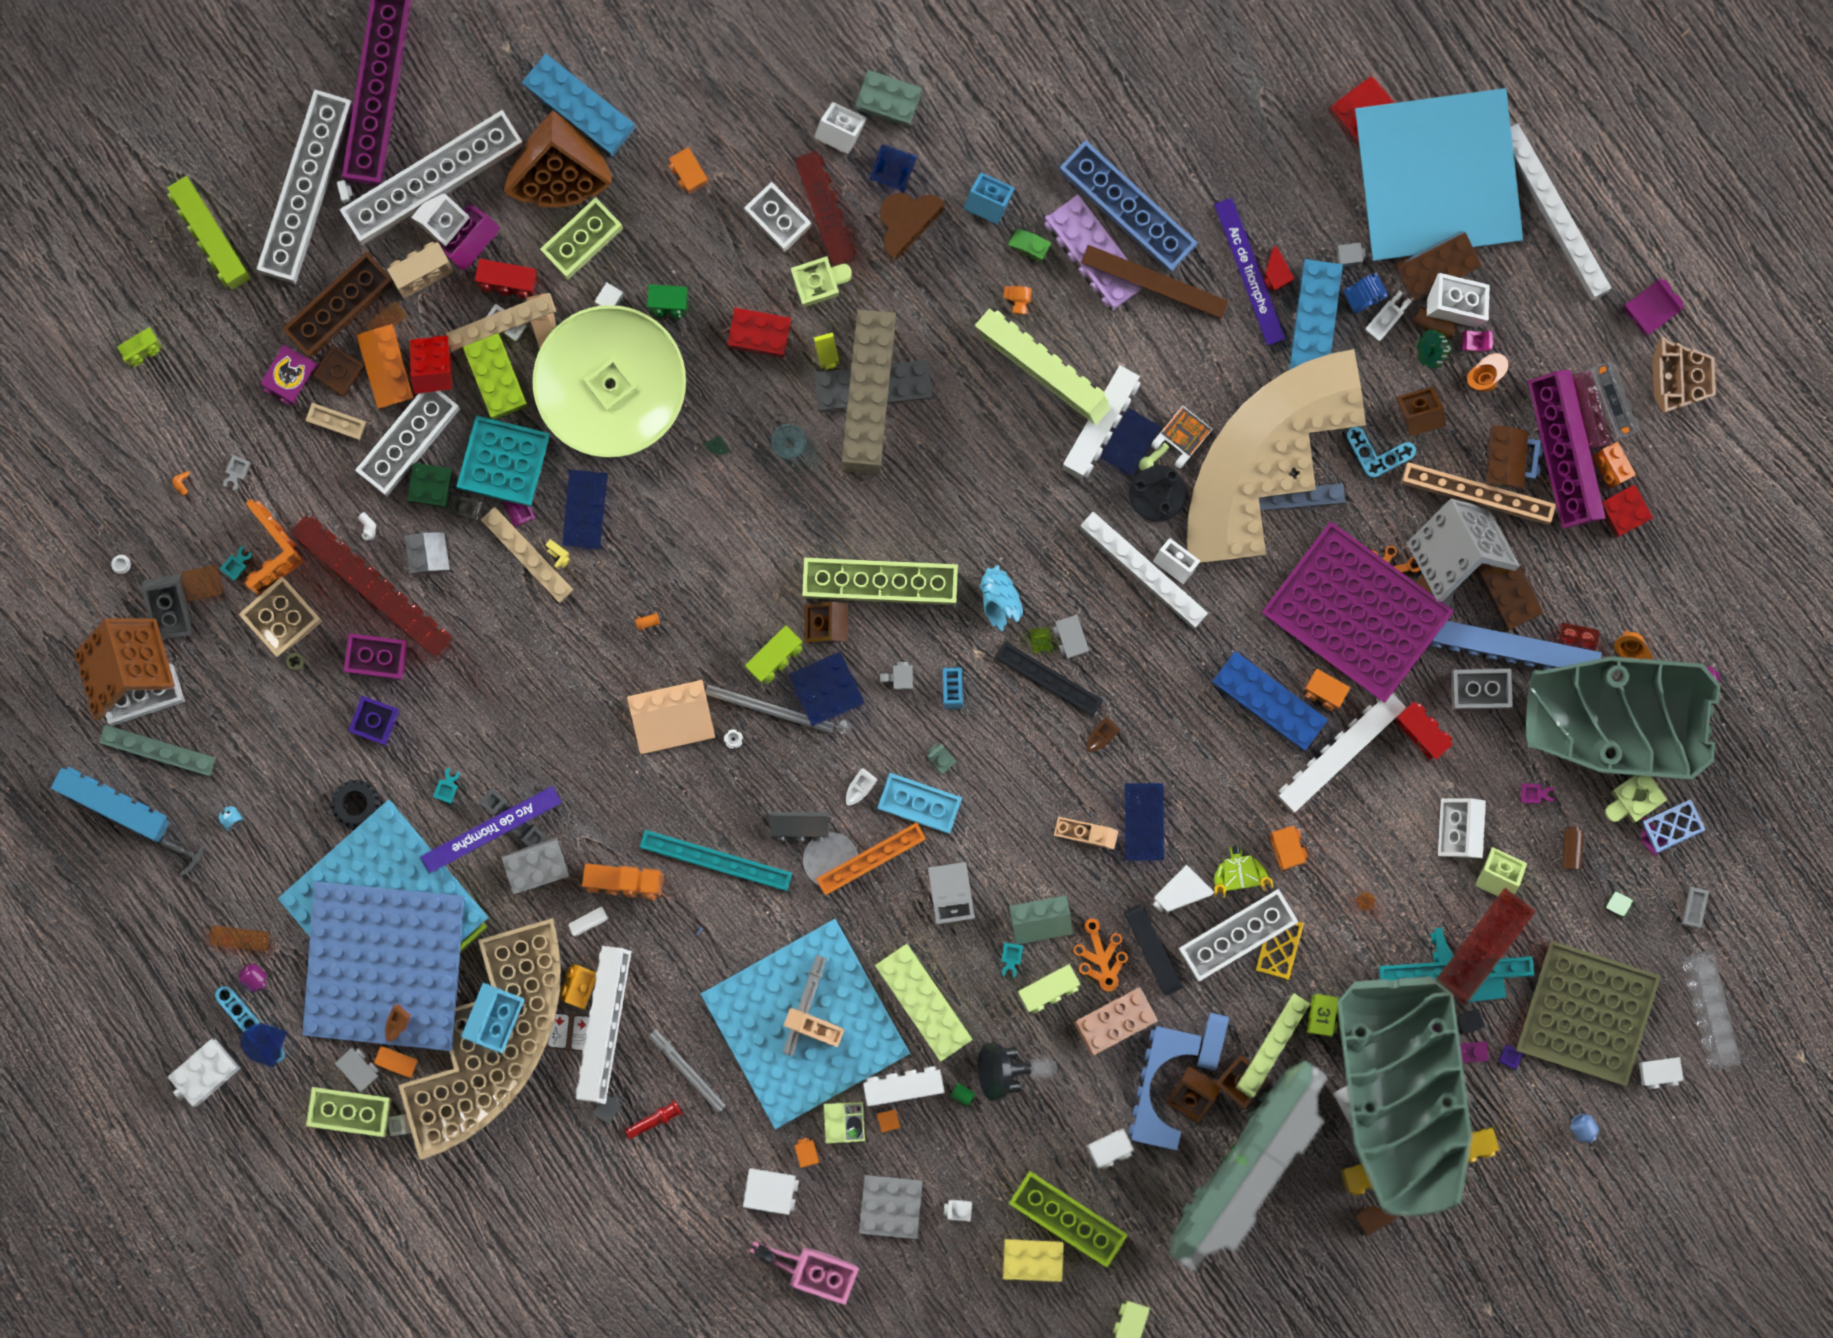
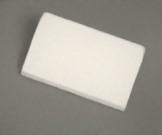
(588, 921)

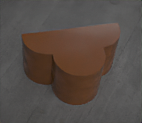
(906, 220)

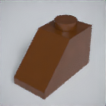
(1372, 1218)

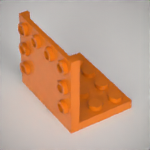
(283, 563)

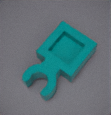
(234, 565)
(446, 789)
(1012, 955)

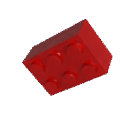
(506, 278)
(759, 332)
(430, 364)
(1423, 731)

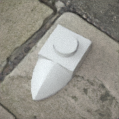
(860, 787)

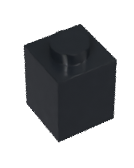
(1470, 1021)

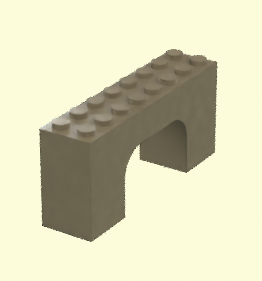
(868, 391)

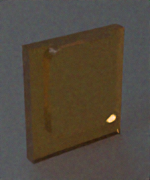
(201, 583)

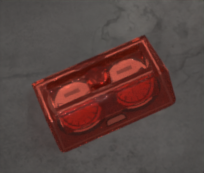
(1578, 636)

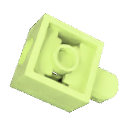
(819, 281)
(1634, 799)

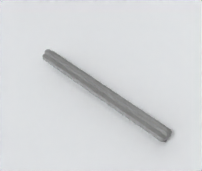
(766, 708)

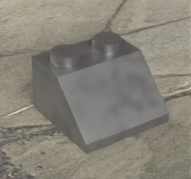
(427, 553)

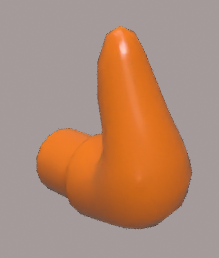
(177, 483)

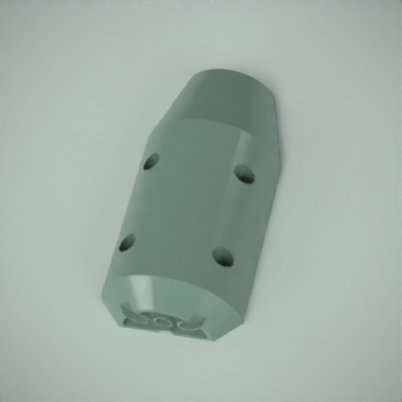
(1400, 1078)

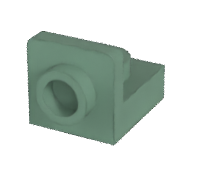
(941, 758)

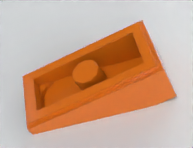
(396, 1061)

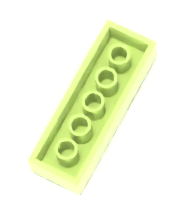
(923, 1002)

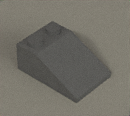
(168, 604)

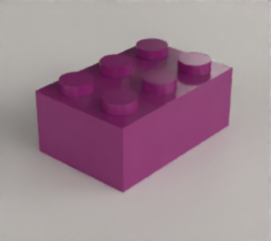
(376, 657)

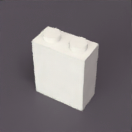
(770, 1191)

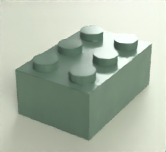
(888, 98)

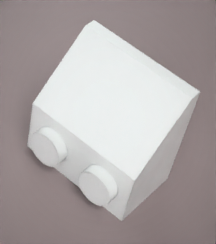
(840, 128)
(440, 218)

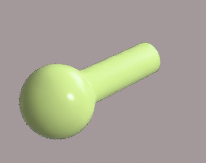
(1148, 462)

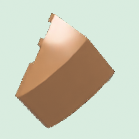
(1681, 375)

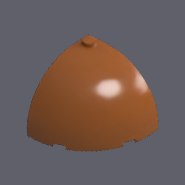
(557, 167)

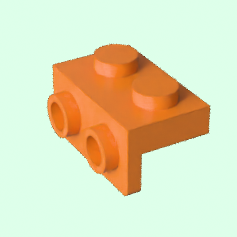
(1613, 465)

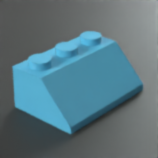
(492, 1018)

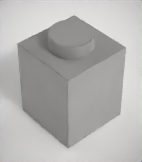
(1350, 254)

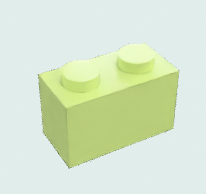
(1132, 1320)

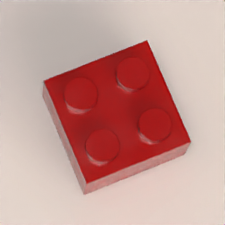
(1626, 511)

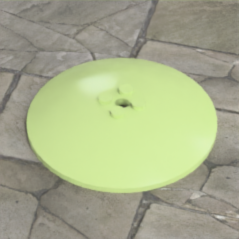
(604, 346)

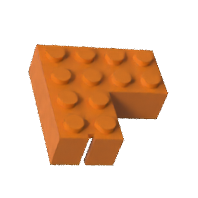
(624, 880)

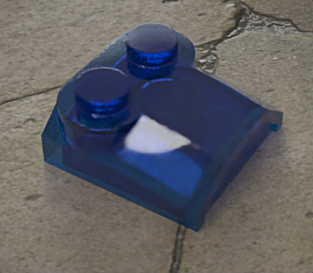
(893, 167)

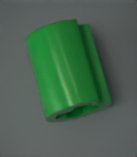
(962, 1095)

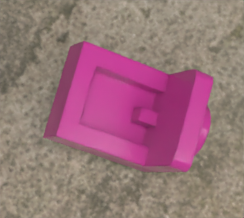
(1477, 341)

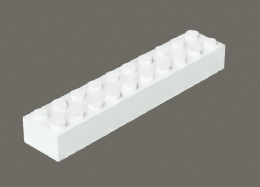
(431, 177)
(305, 186)

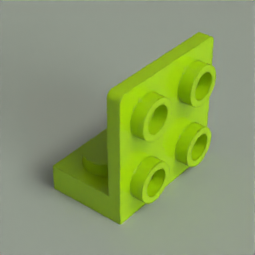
(139, 347)

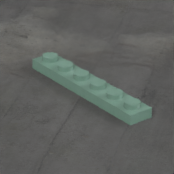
(157, 750)

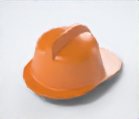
(1488, 372)
(1632, 646)

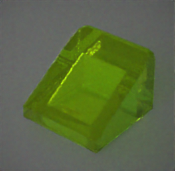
(1040, 639)

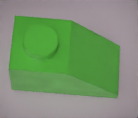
(1030, 245)

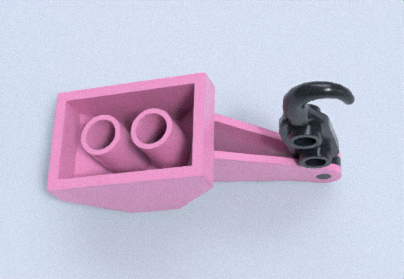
(815, 1271)

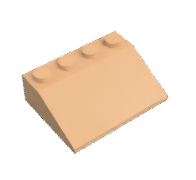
(671, 717)

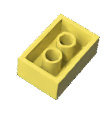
(1033, 1260)

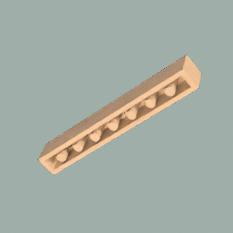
(1478, 493)

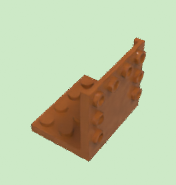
(122, 658)

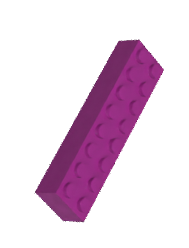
(1566, 449)

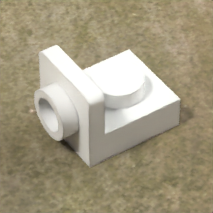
(958, 1210)

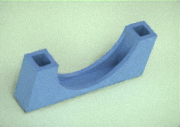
(1147, 1125)

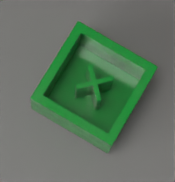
(667, 300)

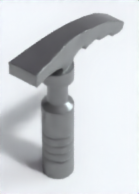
(179, 849)

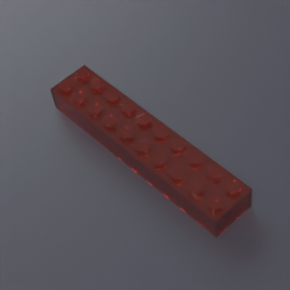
(377, 591)

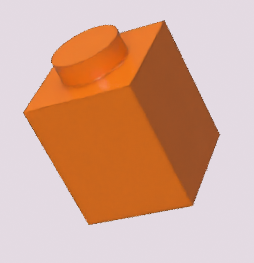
(806, 1152)

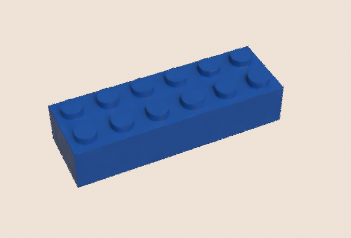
(1269, 701)

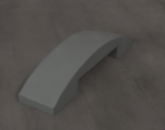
(526, 832)

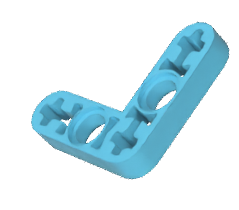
(1372, 458)

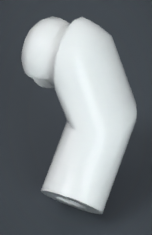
(369, 526)

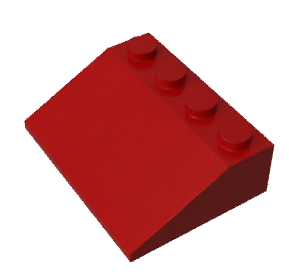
(1364, 95)

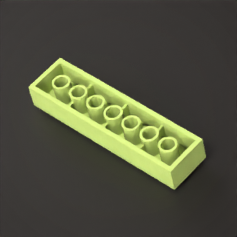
(1042, 366)
(880, 581)

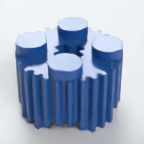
(1365, 293)

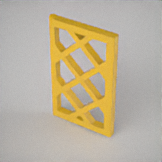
(1290, 960)

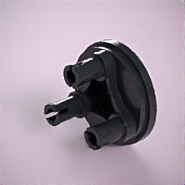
(1157, 493)
(997, 1070)

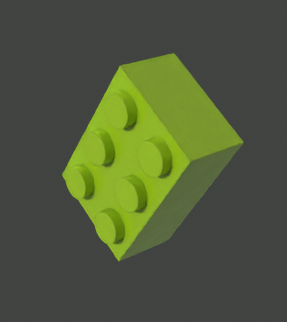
(774, 655)

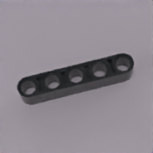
(1153, 950)

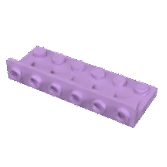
(1075, 230)

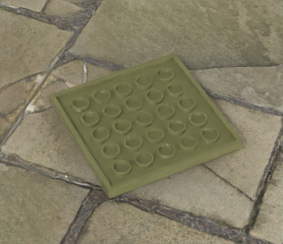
(1588, 1013)

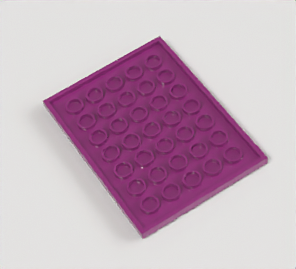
(1357, 612)

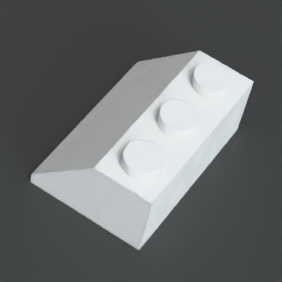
(1458, 300)
(1461, 827)

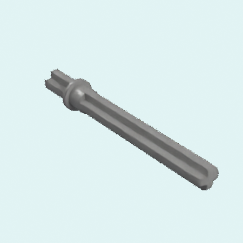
(805, 1002)
(669, 1051)

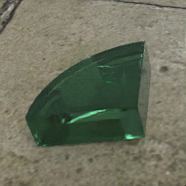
(716, 446)

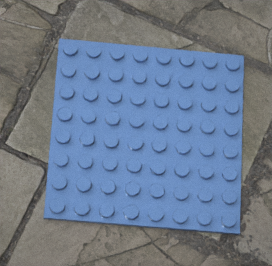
(380, 952)

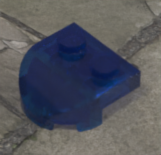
(263, 1043)

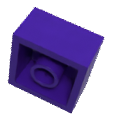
(374, 720)

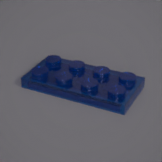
(585, 509)
(1144, 822)

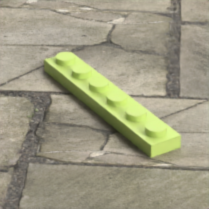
(1273, 1045)

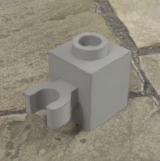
(901, 676)

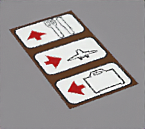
(568, 1032)

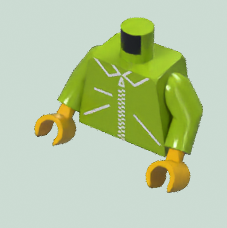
(1240, 873)

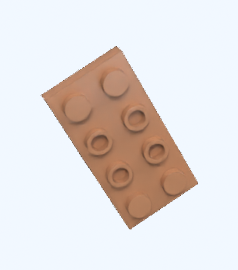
(1115, 1021)

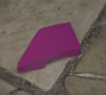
(1646, 841)

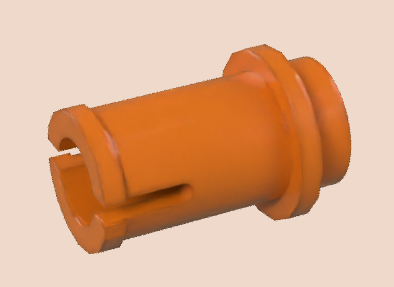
(647, 621)

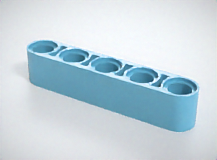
(244, 1016)

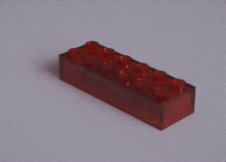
(1485, 946)

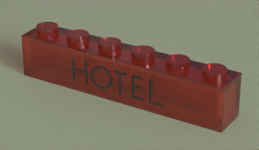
(824, 208)

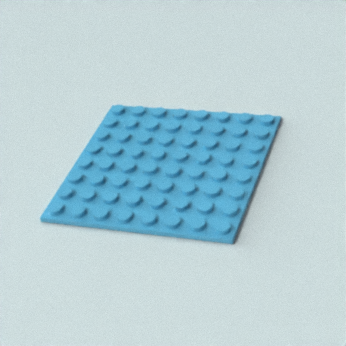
(1438, 172)
(381, 855)
(753, 1013)

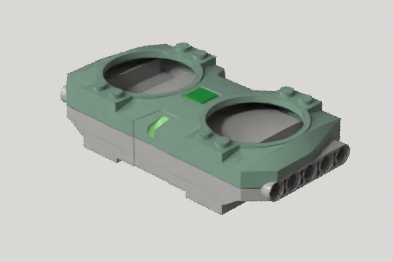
(1272, 1137)

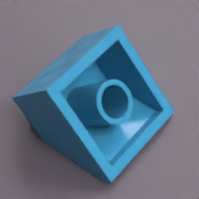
(988, 198)

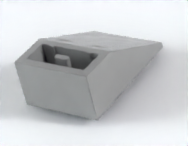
(951, 893)

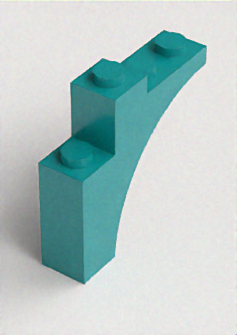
(1489, 989)

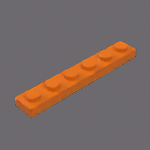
(871, 859)

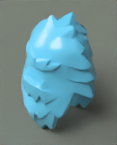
(1000, 598)

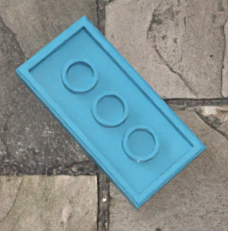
(919, 803)

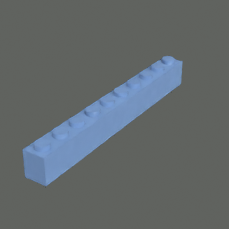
(1510, 647)

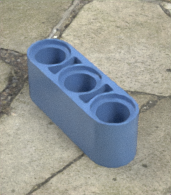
(1212, 1041)

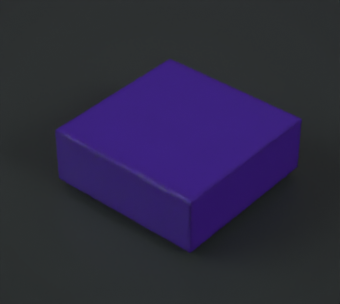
(1510, 1057)

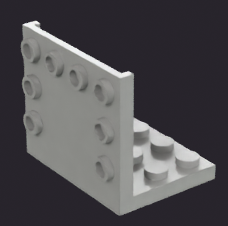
(1456, 544)

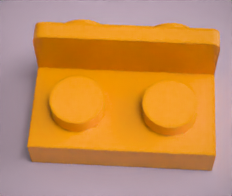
(577, 986)

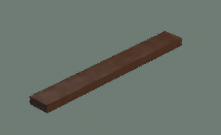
(1154, 281)

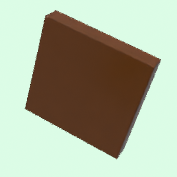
(338, 370)

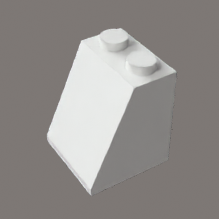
(1181, 891)

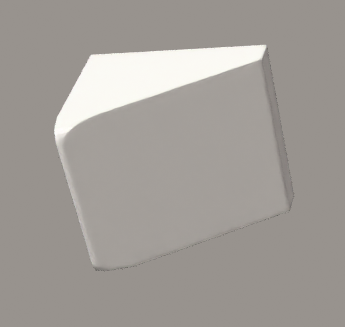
(399, 1125)

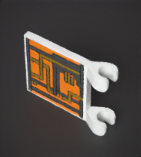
(1184, 433)

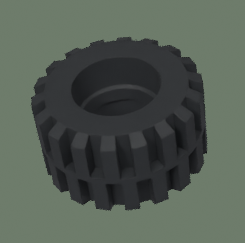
(343, 792)

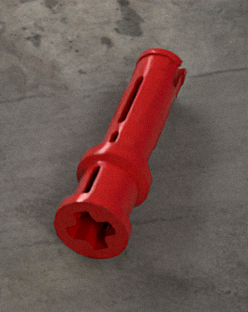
(662, 1115)

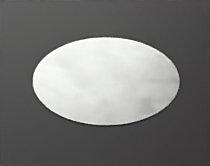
(826, 855)

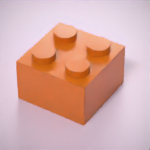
(1326, 690)
(1288, 848)

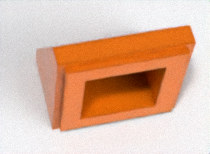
(888, 1120)

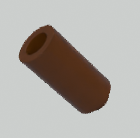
(1431, 323)
(1572, 848)

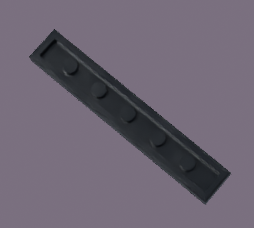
(1048, 678)

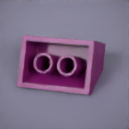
(470, 238)

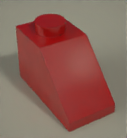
(1277, 272)

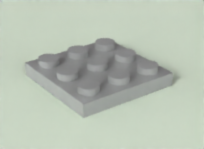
(890, 1207)

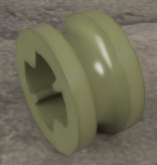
(293, 656)

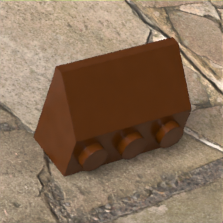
(1506, 457)

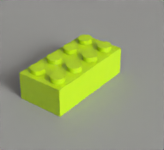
(495, 376)

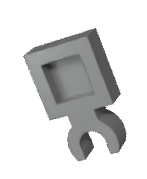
(237, 470)

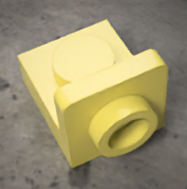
(556, 550)

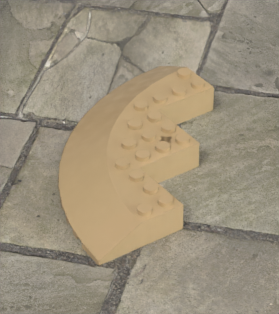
(1262, 447)
(483, 1083)

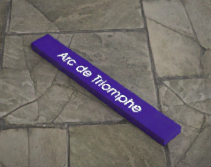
(1249, 271)
(490, 830)

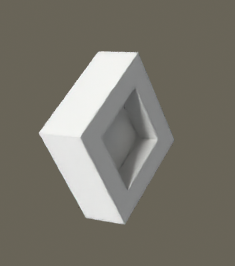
(345, 191)

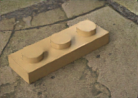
(336, 421)

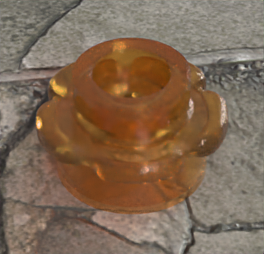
(1361, 898)

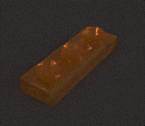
(239, 938)

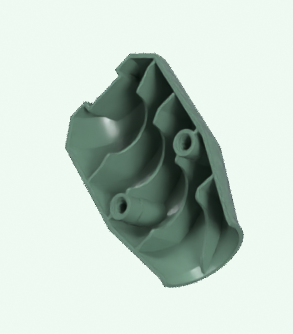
(1649, 715)

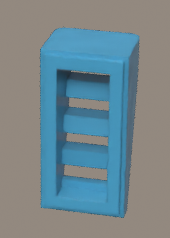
(952, 704)

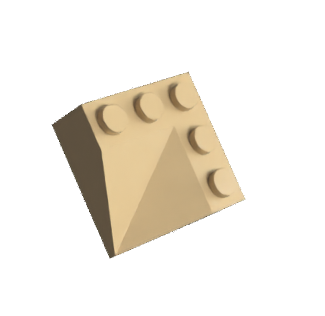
(420, 269)
(280, 617)

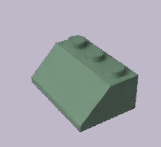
(1041, 920)

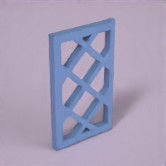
(1653, 835)

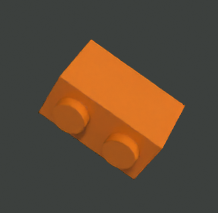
(688, 171)

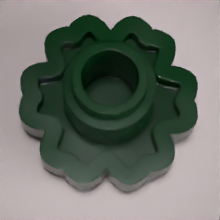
(1433, 349)

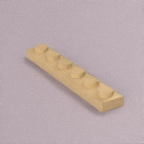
(501, 321)
(527, 555)

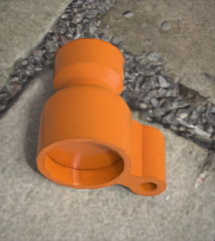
(1021, 296)

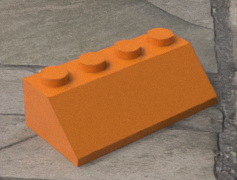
(385, 366)

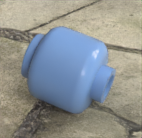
(1584, 1128)

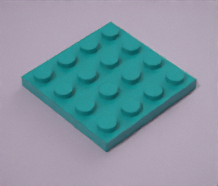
(503, 461)

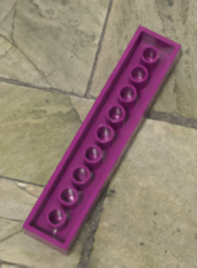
(376, 91)

